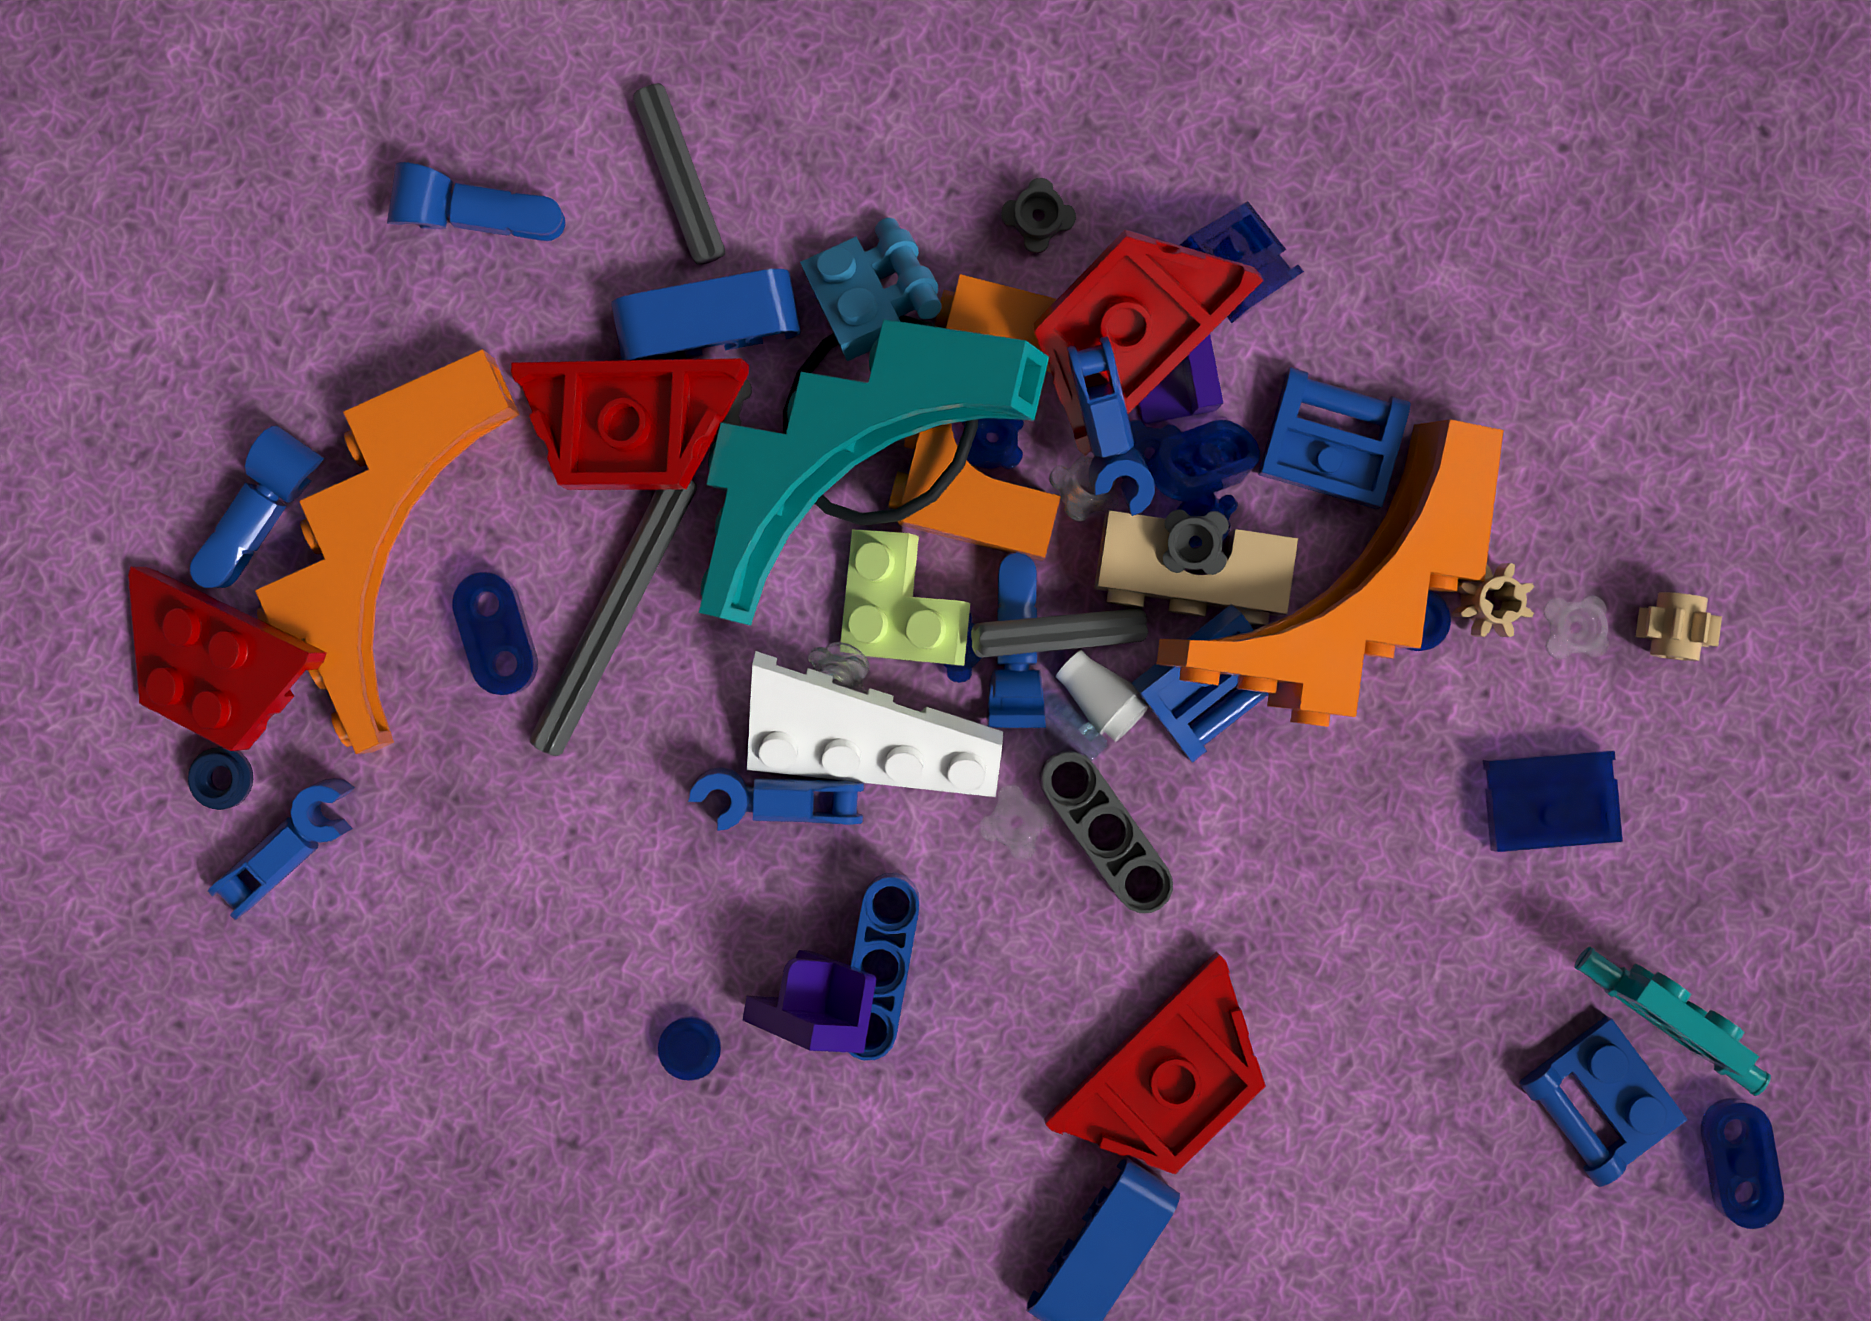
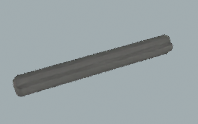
(610, 619)

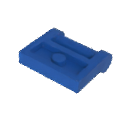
(1331, 458)
(1181, 701)
(1620, 1089)

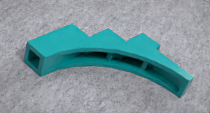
(773, 479)

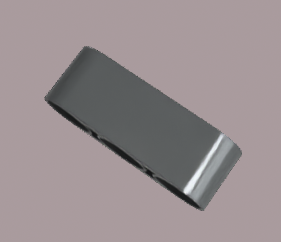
(1129, 850)

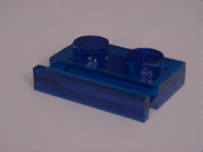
(1246, 240)
(1552, 801)

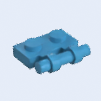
(852, 295)

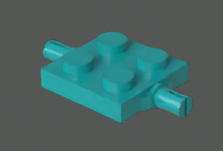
(1668, 1008)

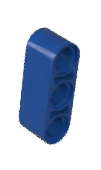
(706, 314)
(893, 936)
(1108, 1249)

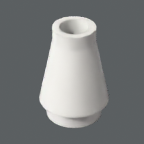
(1102, 695)

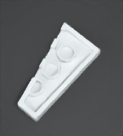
(836, 733)

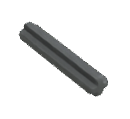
(679, 174)
(1059, 632)

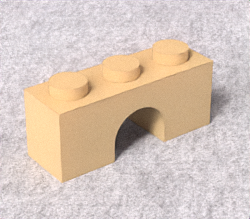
(1253, 580)

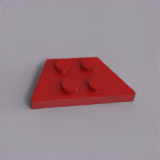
(1153, 307)
(629, 418)
(211, 661)
(1170, 1077)

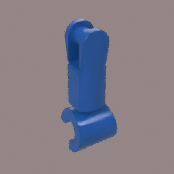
(427, 199)
(1109, 428)
(281, 470)
(1016, 691)
(778, 799)
(285, 846)

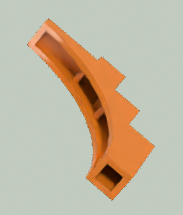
(354, 524)
(1426, 542)

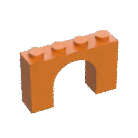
(975, 505)

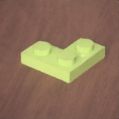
(883, 614)

